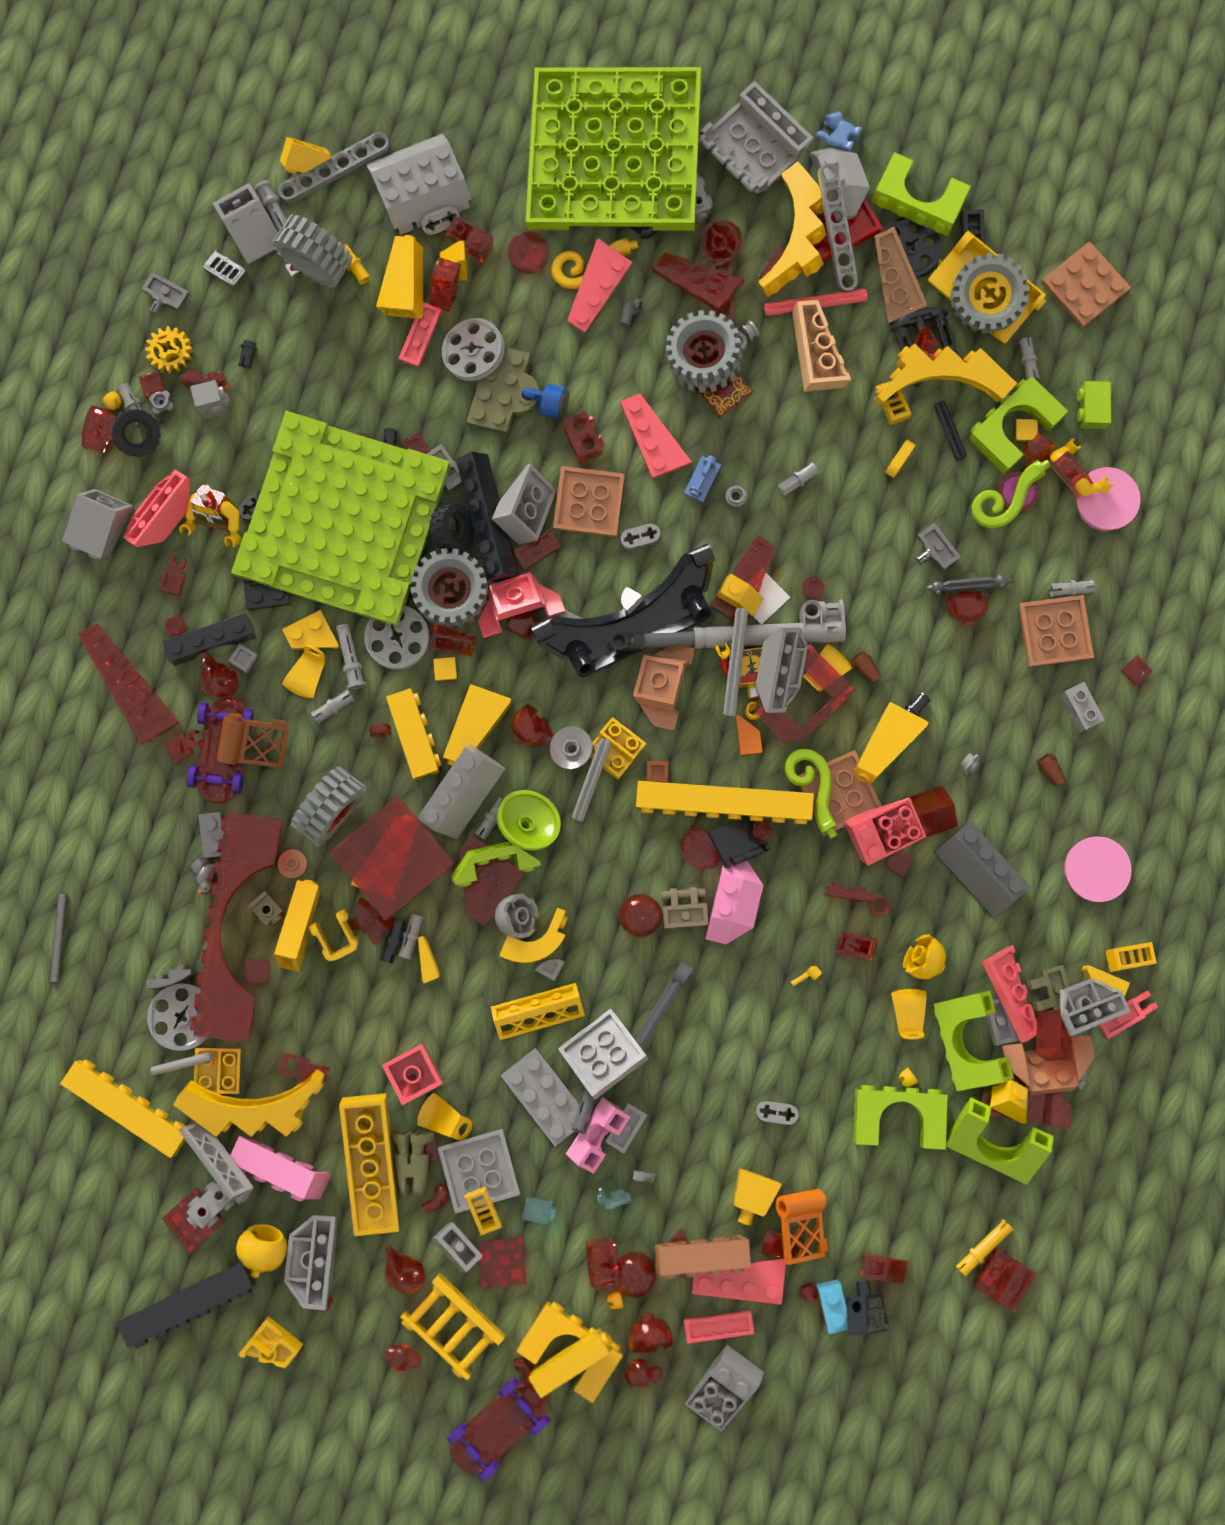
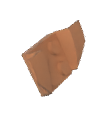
(660, 684)
(1050, 1076)

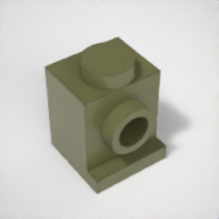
(275, 913)

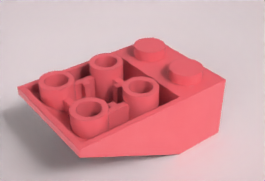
(884, 830)

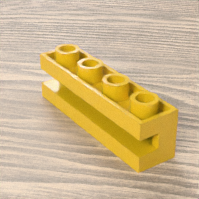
(413, 735)

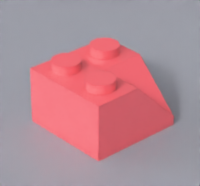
(413, 1074)

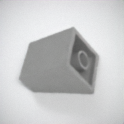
(96, 523)

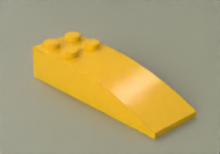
(370, 1164)

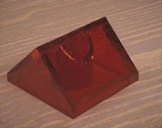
(935, 811)

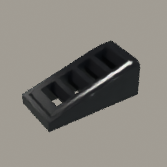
(965, 214)

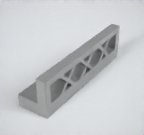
(218, 1162)

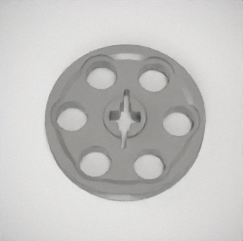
(478, 356)
(392, 646)
(170, 1018)

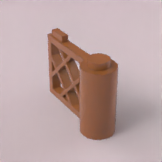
(234, 741)

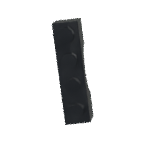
(223, 633)

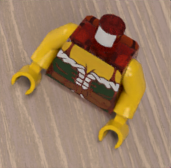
(1073, 474)
(213, 510)

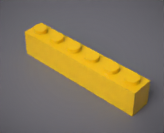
(124, 1107)

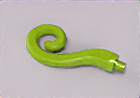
(1027, 478)
(822, 812)

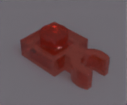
(926, 341)
(173, 580)
(181, 746)

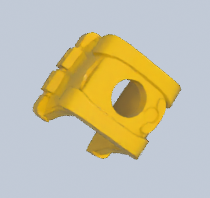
(316, 930)

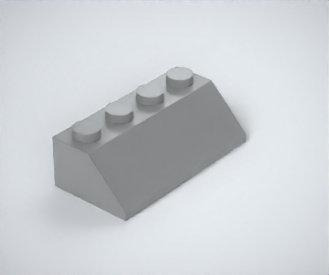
(461, 792)

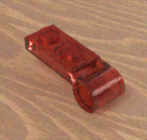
(858, 894)

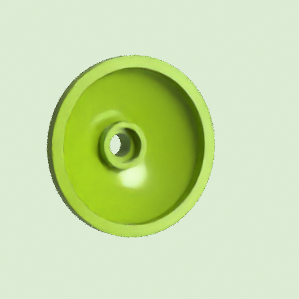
(533, 812)

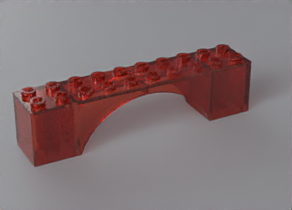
(223, 1004)

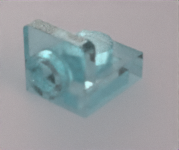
(617, 1198)
(538, 1211)

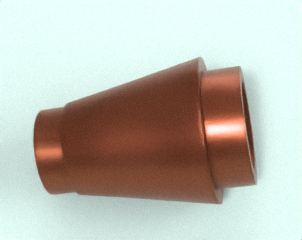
(866, 667)
(1051, 769)

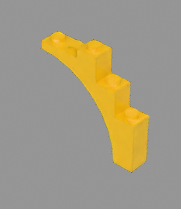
(807, 231)
(977, 371)
(251, 1115)

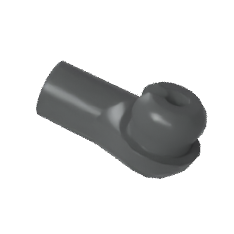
(630, 309)

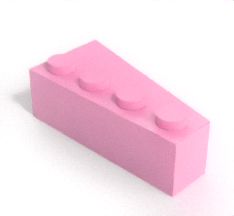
(279, 1169)

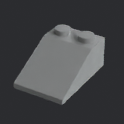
(525, 506)

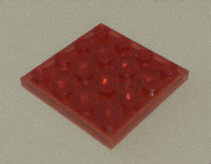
(392, 858)

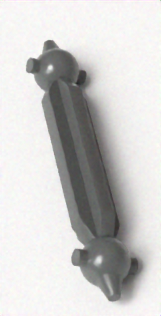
(969, 584)

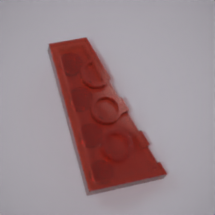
(699, 281)
(749, 569)

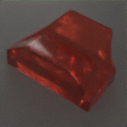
(97, 428)
(699, 849)

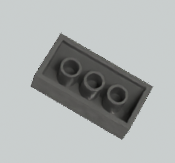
(982, 869)

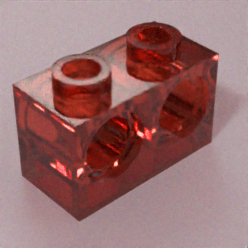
(445, 284)
(579, 438)
(602, 1264)

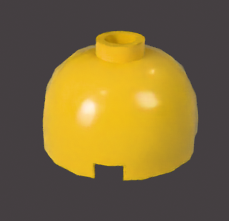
(925, 959)

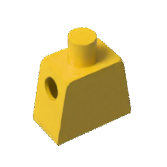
(754, 1195)

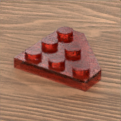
(493, 883)

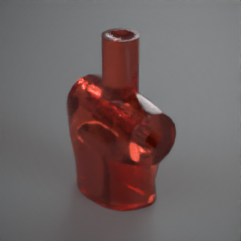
(1038, 449)
(521, 624)

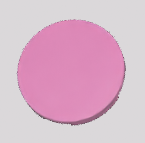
(1114, 508)
(1097, 869)

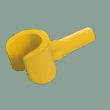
(814, 972)

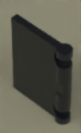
(737, 842)

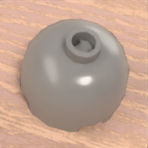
(516, 916)

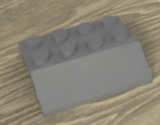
(756, 139)
(419, 182)

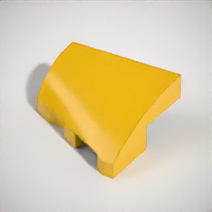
(272, 1344)

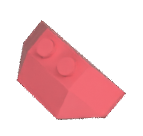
(160, 511)

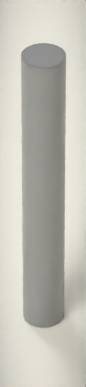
(186, 1062)

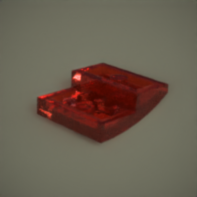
(1004, 1279)

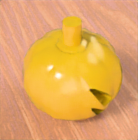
(261, 1248)

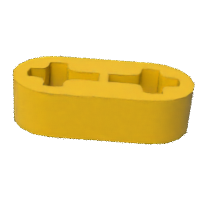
(900, 458)

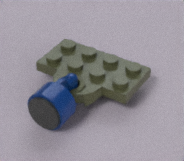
(512, 393)

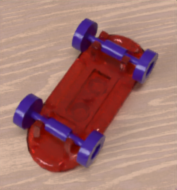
(217, 780)
(498, 1428)

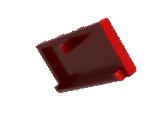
(861, 229)

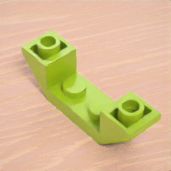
(466, 873)

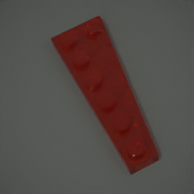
(135, 697)

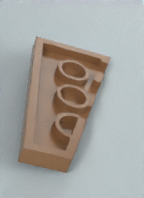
(898, 280)

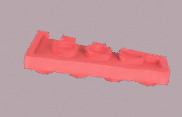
(600, 279)
(655, 442)
(1012, 994)
(759, 1283)

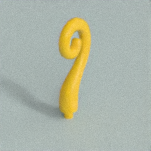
(622, 246)

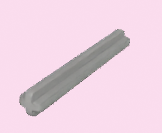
(591, 779)

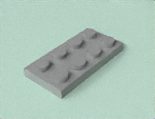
(543, 1095)

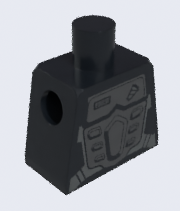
(866, 1311)

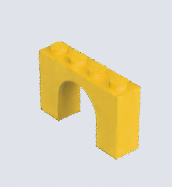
(553, 1323)

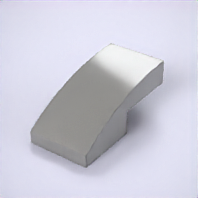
(453, 476)

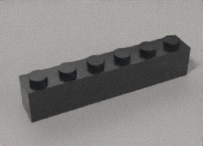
(482, 502)
(186, 1304)

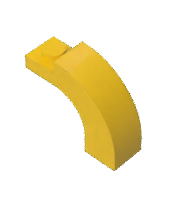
(529, 952)

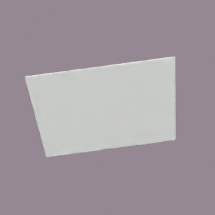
(773, 599)

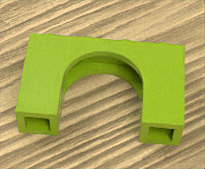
(935, 215)
(1029, 398)
(967, 1070)
(872, 1102)
(1016, 1162)

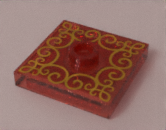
(728, 397)

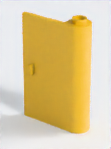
(966, 251)

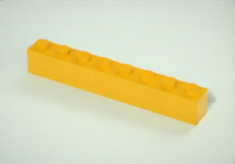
(724, 801)

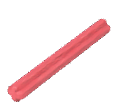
(824, 300)

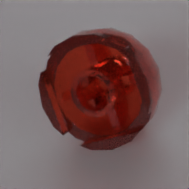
(721, 241)
(967, 606)
(530, 728)
(640, 915)
(636, 1274)
(649, 1335)

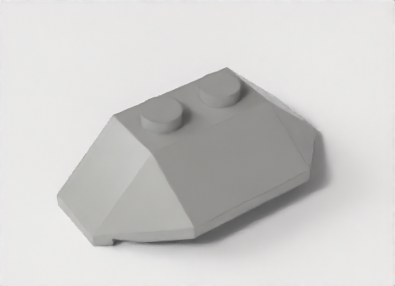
(852, 178)
(781, 668)
(1090, 1005)
(312, 1261)

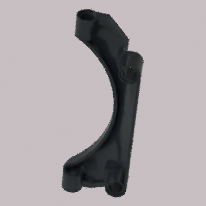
(667, 609)

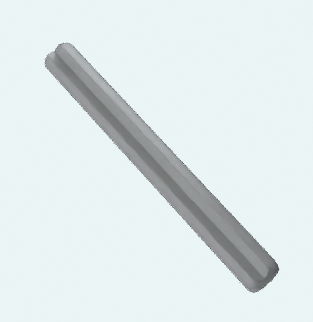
(735, 662)

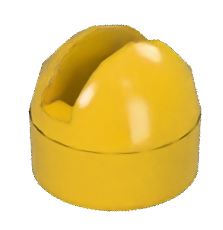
(112, 400)
(750, 708)
(907, 1078)
(616, 1300)

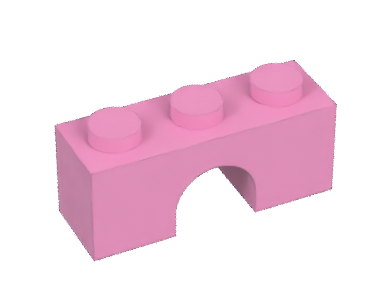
(587, 1147)

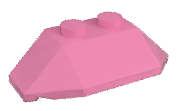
(734, 903)

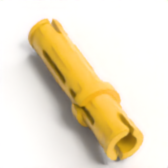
(984, 1248)

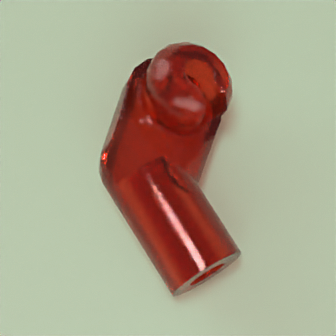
(439, 1199)
(523, 1363)

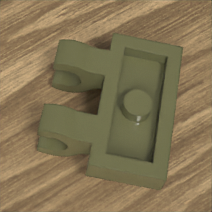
(1053, 980)

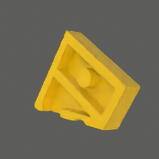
(311, 631)

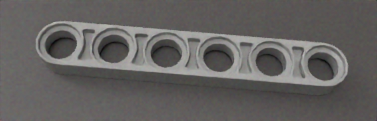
(336, 171)
(834, 228)

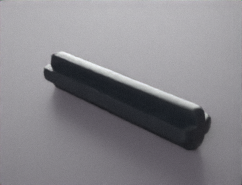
(950, 430)

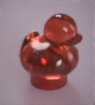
(402, 1357)
(639, 1376)

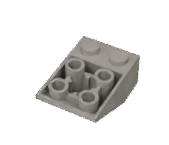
(247, 223)
(725, 1388)

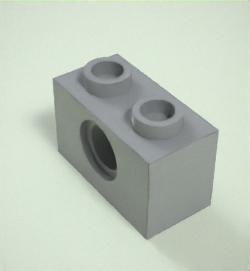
(210, 399)
(1081, 707)
(456, 1247)

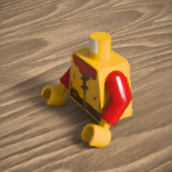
(749, 668)

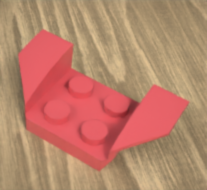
(516, 597)

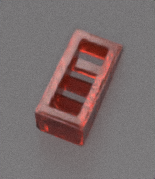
(450, 647)

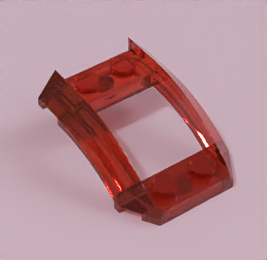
(829, 680)

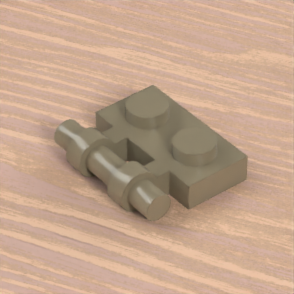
(684, 915)

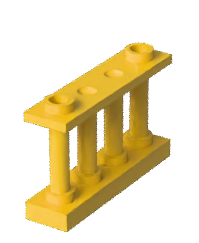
(474, 1319)

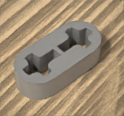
(438, 215)
(639, 532)
(775, 1118)

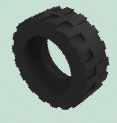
(152, 430)
(440, 530)

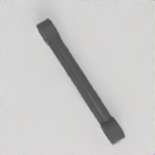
(662, 1005)

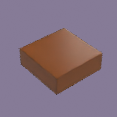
(657, 771)

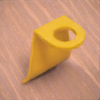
(835, 659)
(305, 673)
(910, 1012)
(442, 1118)

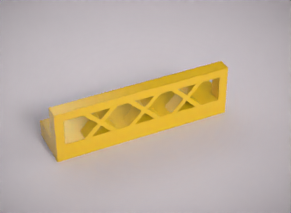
(536, 1007)

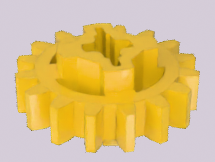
(171, 358)

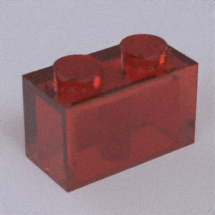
(1052, 1037)

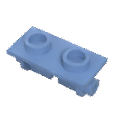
(702, 478)

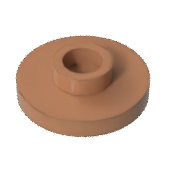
(292, 864)

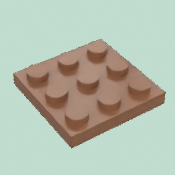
(1085, 284)
(588, 501)
(1055, 631)
(848, 793)

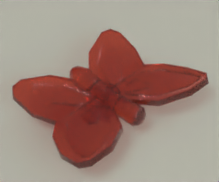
(369, 923)

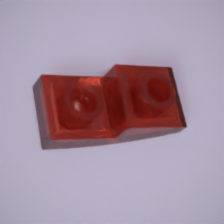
(196, 377)

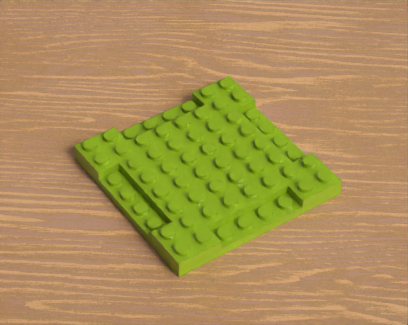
(614, 148)
(341, 519)

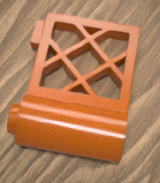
(795, 1209)

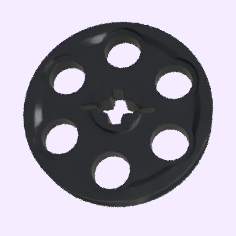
(919, 249)

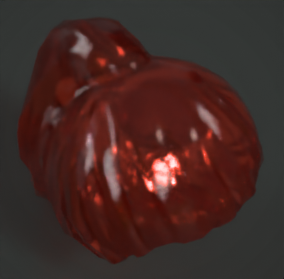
(217, 678)
(403, 1272)

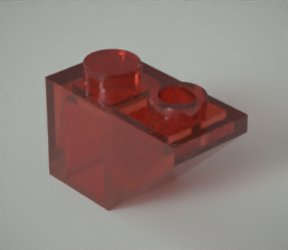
(476, 241)
(883, 1268)

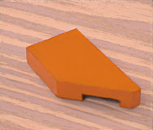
(748, 737)

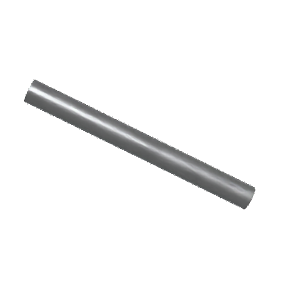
(58, 938)

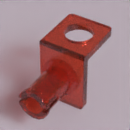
(304, 1068)

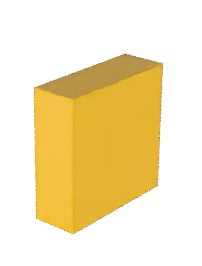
(1025, 430)
(445, 669)

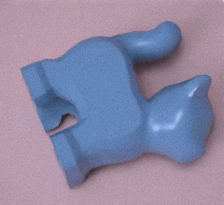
(842, 132)

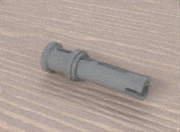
(270, 202)
(352, 666)

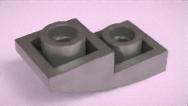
(176, 976)

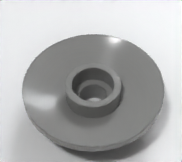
(564, 740)

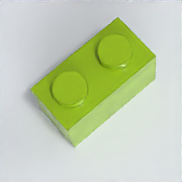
(1094, 405)

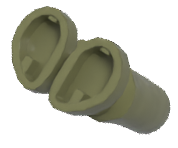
(413, 1163)

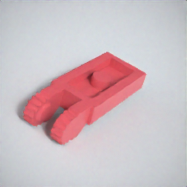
(1122, 1022)

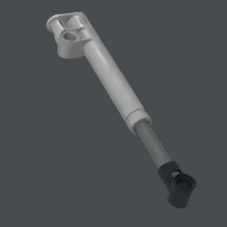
(824, 627)

